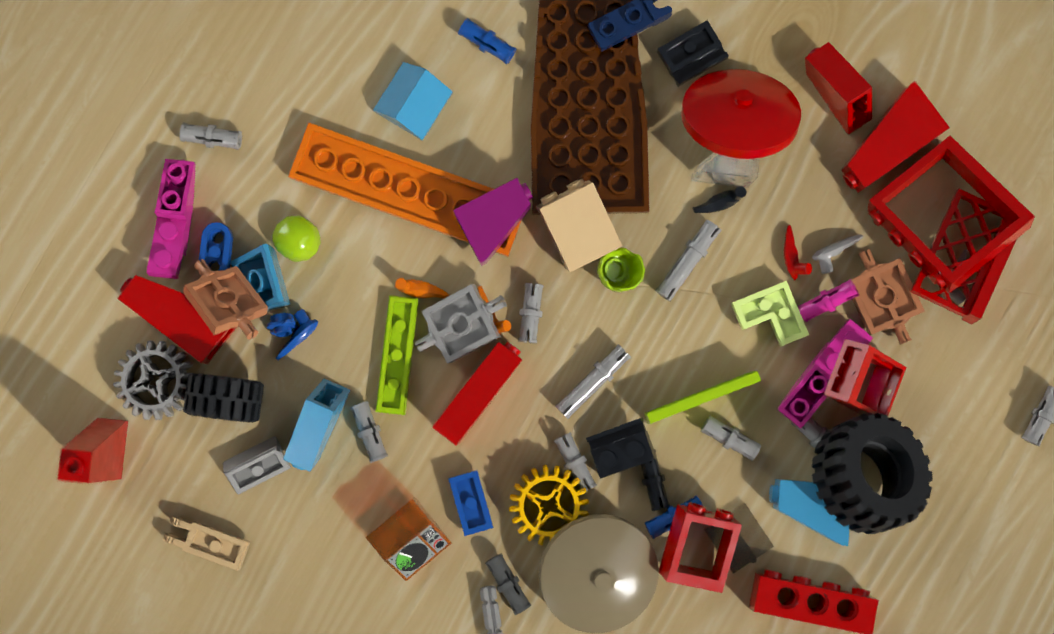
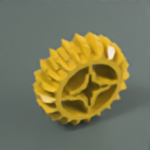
(526, 491)

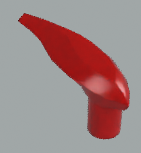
(791, 257)

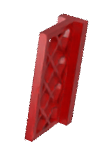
(987, 276)

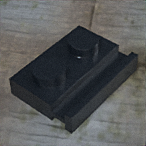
(692, 53)
(621, 448)

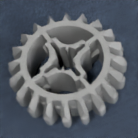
(149, 369)

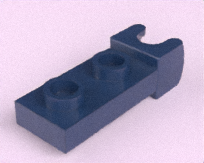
(627, 22)

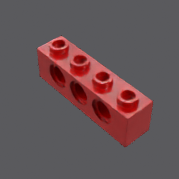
(858, 618)

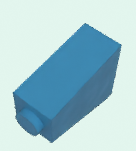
(315, 424)
(802, 504)

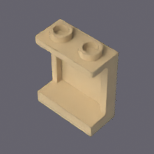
(579, 224)

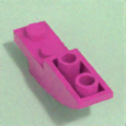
(173, 220)
(809, 389)

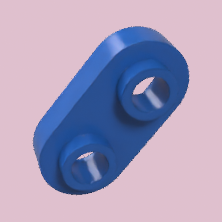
(215, 252)

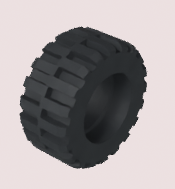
(900, 464)

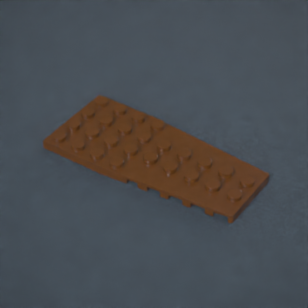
(587, 109)

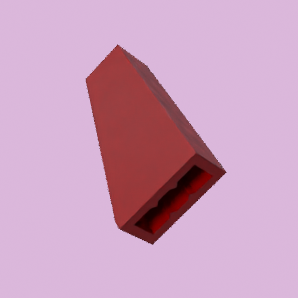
(899, 133)
(173, 316)
(478, 393)
(95, 453)

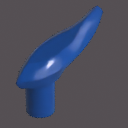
(304, 331)

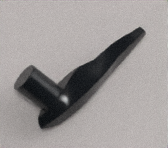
(721, 201)

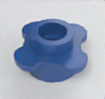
(282, 325)

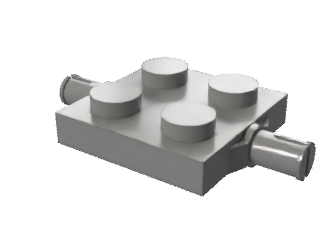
(460, 323)

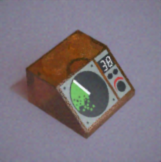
(409, 539)

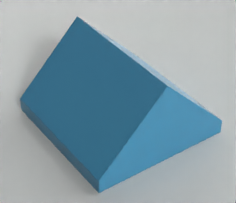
(413, 100)
(265, 275)

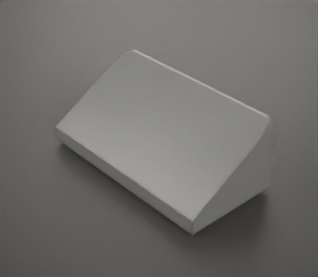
(255, 465)

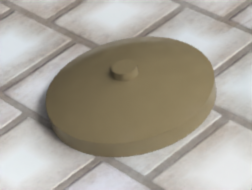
(598, 573)

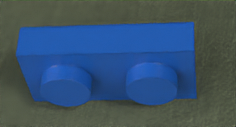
(471, 503)

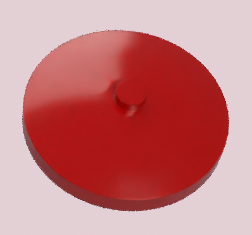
(741, 113)

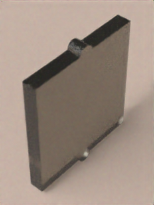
(751, 540)

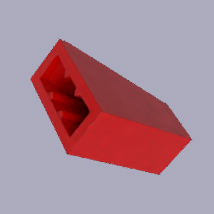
(840, 87)

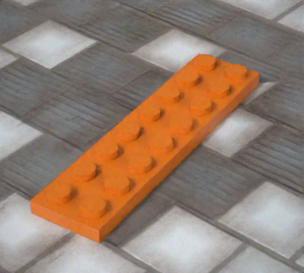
(386, 182)

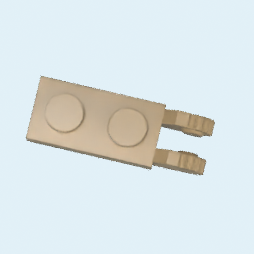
(209, 543)

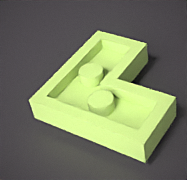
(776, 306)

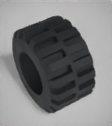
(223, 398)

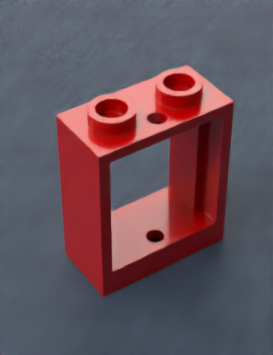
(851, 371)
(692, 576)

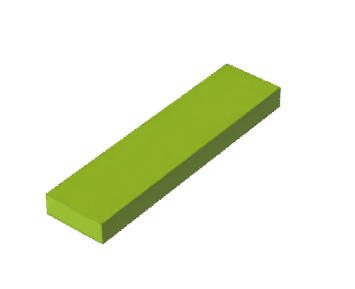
(397, 355)
(702, 397)

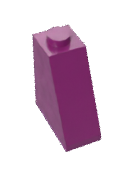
(493, 217)

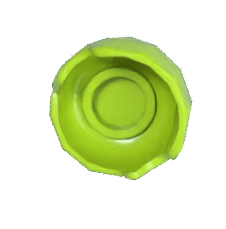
(296, 238)
(621, 270)

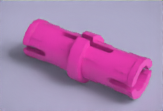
(828, 300)

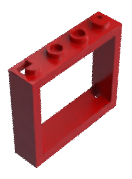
(982, 182)

